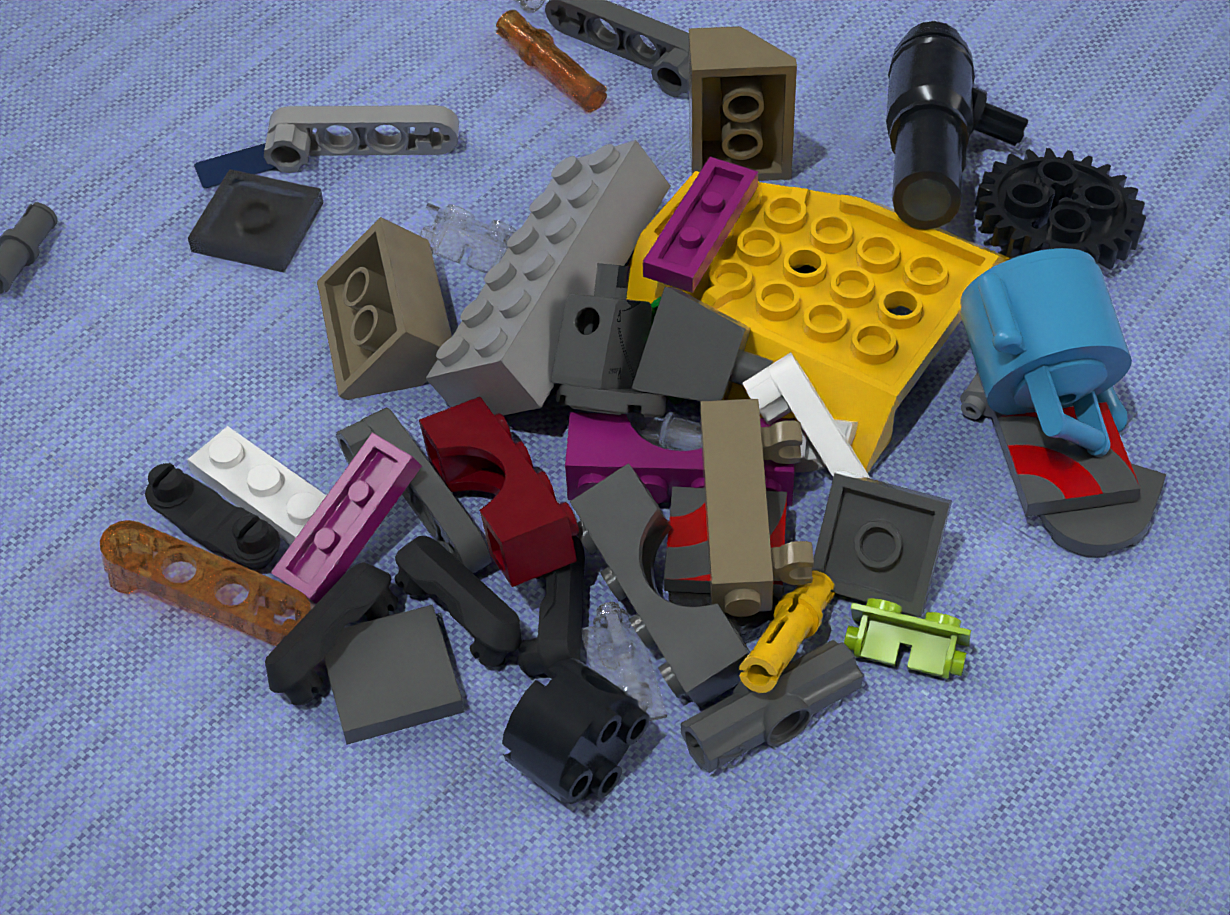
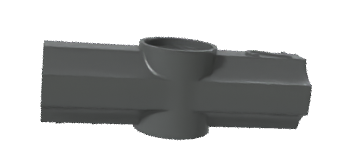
(773, 716)

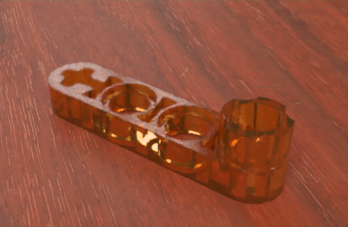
(139, 555)

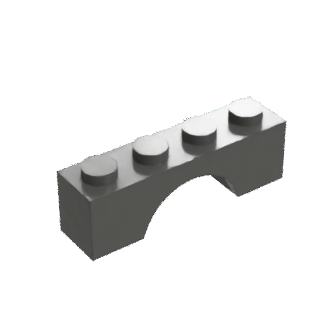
(627, 529)

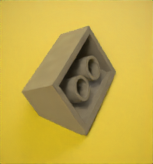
(741, 101)
(383, 312)

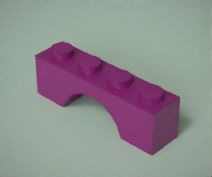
(606, 442)

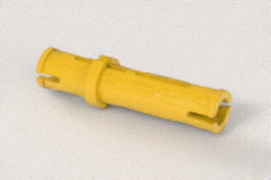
(795, 619)

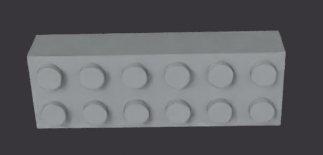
(514, 325)

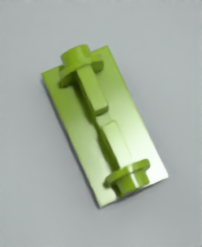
(931, 639)

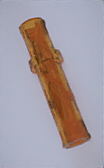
(538, 49)

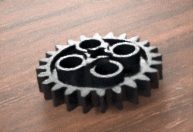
(1059, 205)

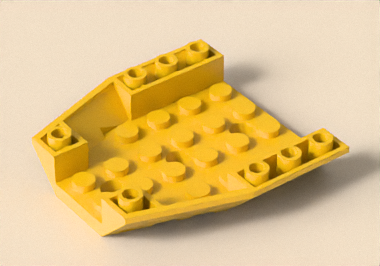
(839, 314)

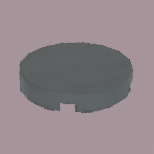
(612, 400)

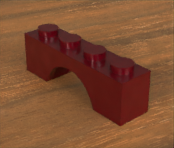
(524, 522)

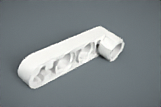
(787, 388)

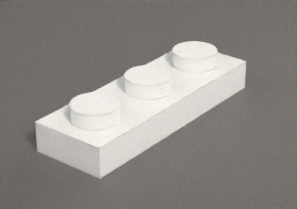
(256, 482)

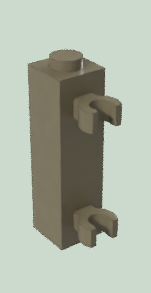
(736, 506)

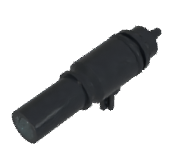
(931, 121)

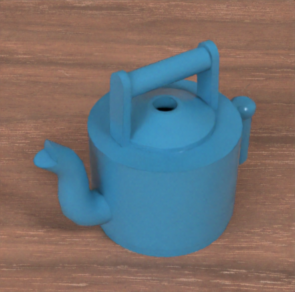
(1049, 343)

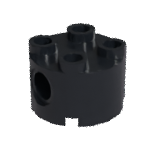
(573, 732)

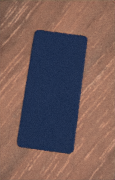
(247, 160)

